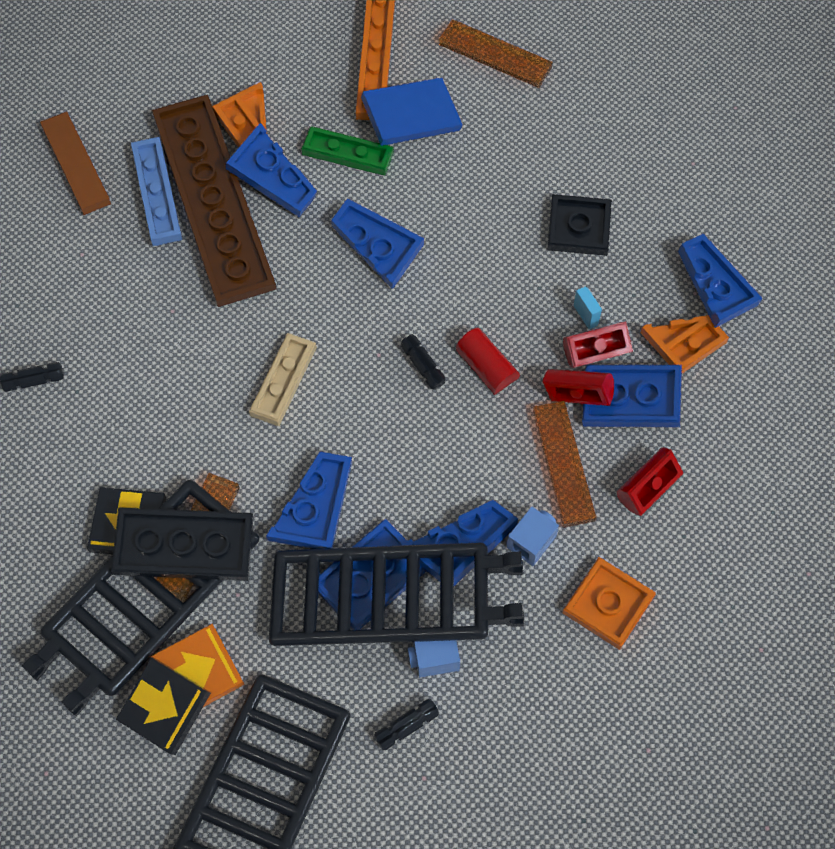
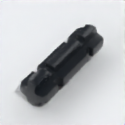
(423, 362)
(31, 376)
(406, 724)

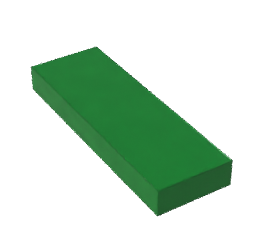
(347, 150)

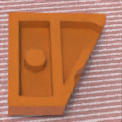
(242, 113)
(685, 340)

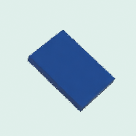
(411, 111)
(640, 399)
(361, 604)

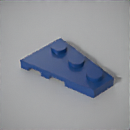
(268, 170)
(377, 240)
(717, 281)
(316, 507)
(484, 524)

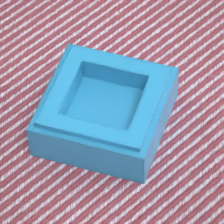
(587, 307)

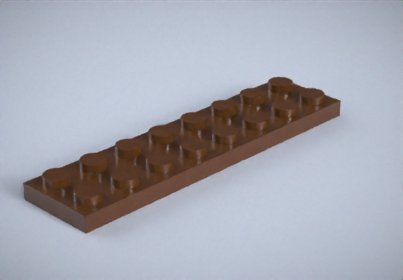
(213, 201)

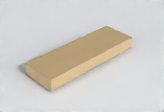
(282, 379)

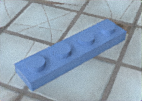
(156, 191)

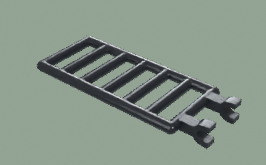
(484, 564)
(96, 679)
(234, 745)

